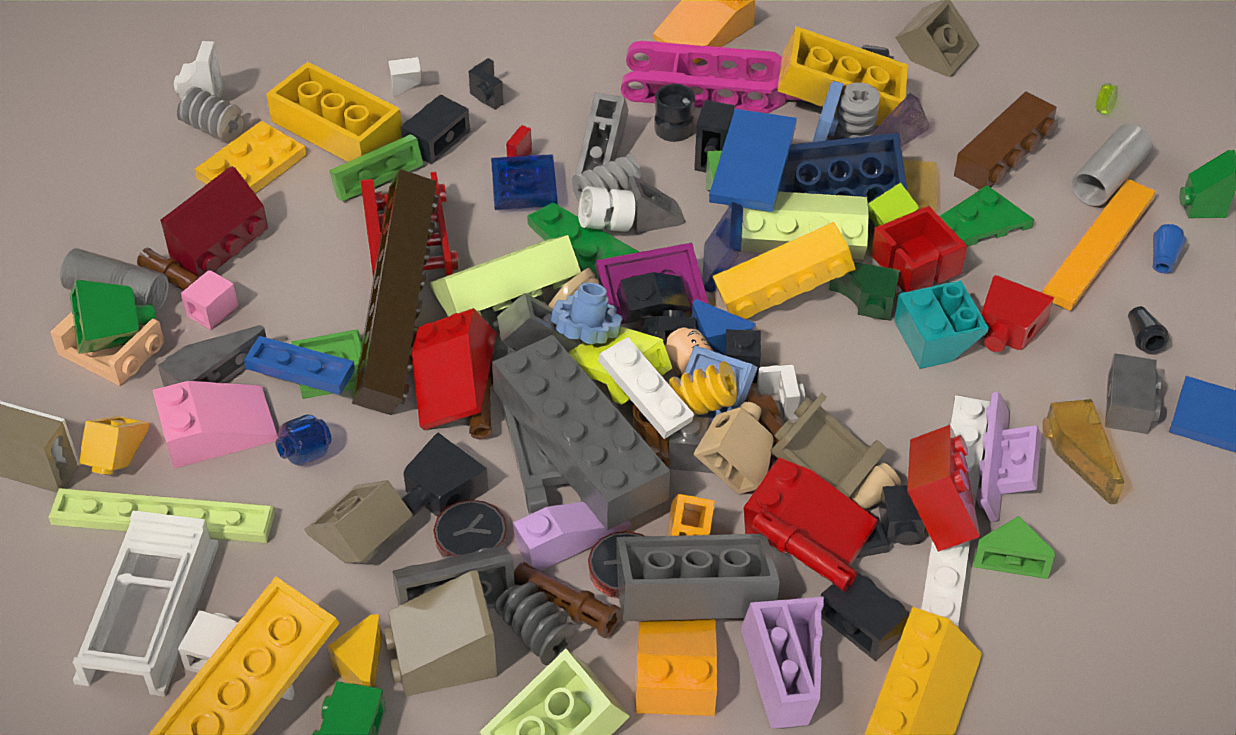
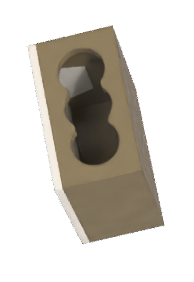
(35, 448)

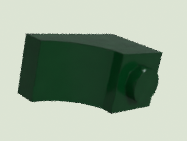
(870, 289)

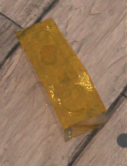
(1083, 446)

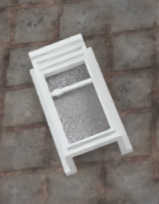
(148, 600)

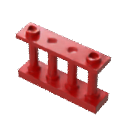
(375, 202)

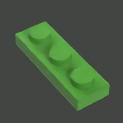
(377, 165)

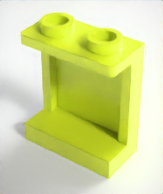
(651, 347)

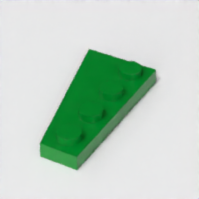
(587, 243)

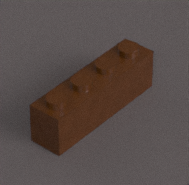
(1005, 141)

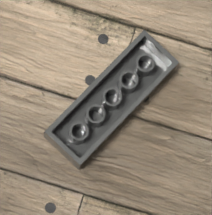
(581, 432)

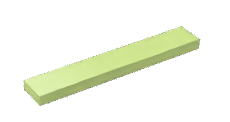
(114, 510)

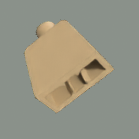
(737, 448)

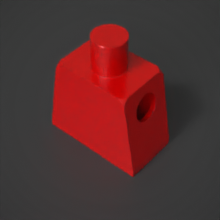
(1013, 314)

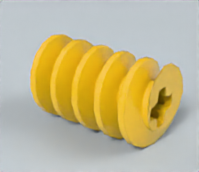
(708, 389)

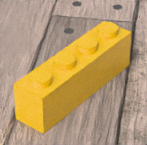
(785, 272)

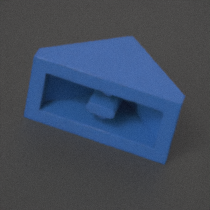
(713, 324)

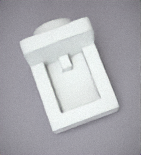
(782, 381)

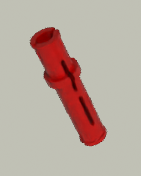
(792, 542)

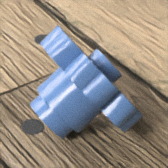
(587, 315)

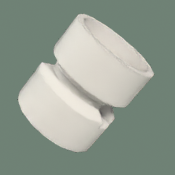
(610, 209)

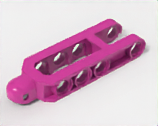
(673, 64)

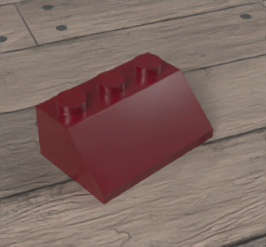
(214, 223)

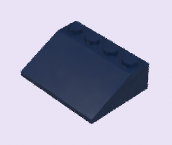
(846, 167)

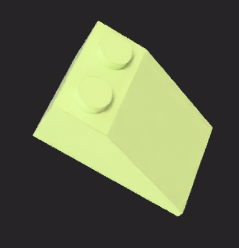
(561, 702)

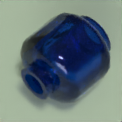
(303, 439)

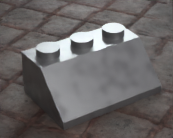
(493, 567)

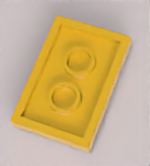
(257, 155)

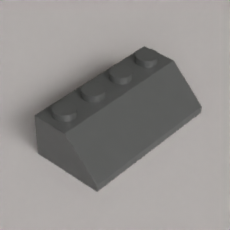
(694, 576)

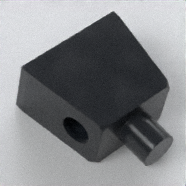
(442, 477)

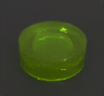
(1106, 98)

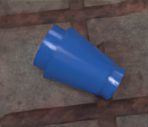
(1166, 247)

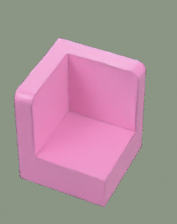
(210, 299)

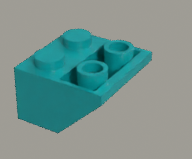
(938, 323)

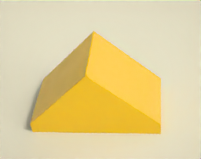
(358, 652)

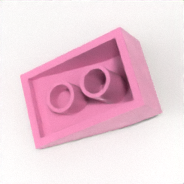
(212, 419)

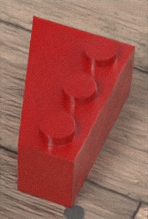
(942, 487)

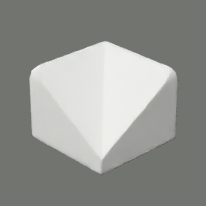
(404, 74)

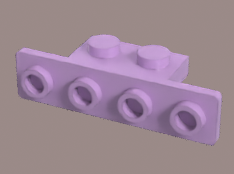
(1009, 458)

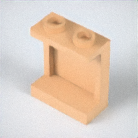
(112, 363)

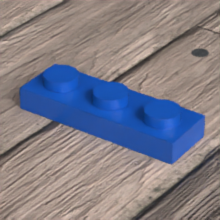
(299, 365)

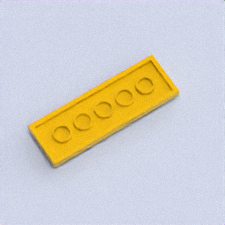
(251, 666)

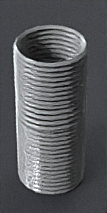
(1111, 164)
(147, 284)

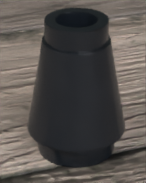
(1147, 331)

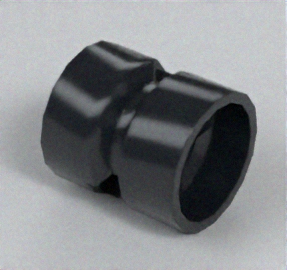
(674, 112)

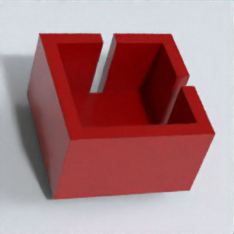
(920, 248)

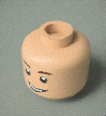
(680, 346)

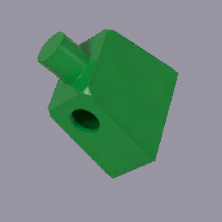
(105, 315)

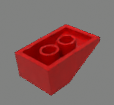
(452, 367)
(815, 507)

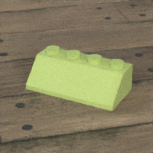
(802, 213)
(508, 277)

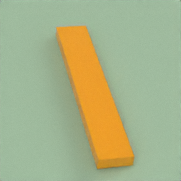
(1099, 244)

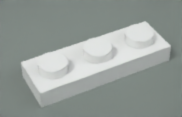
(646, 387)

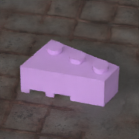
(786, 657)

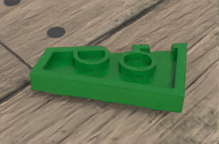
(985, 215)

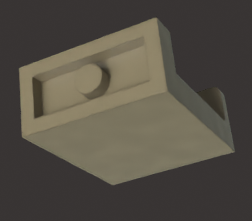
(826, 447)

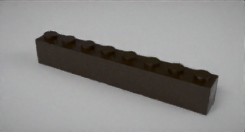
(395, 294)

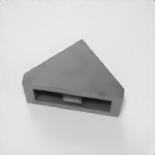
(652, 207)

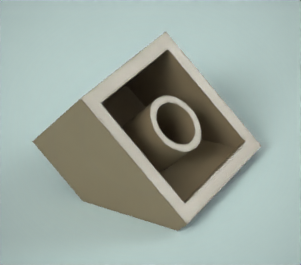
(937, 38)
(360, 522)

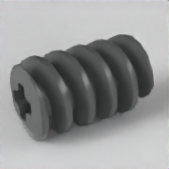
(535, 621)

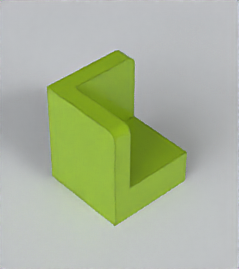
(891, 205)

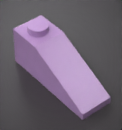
(559, 533)

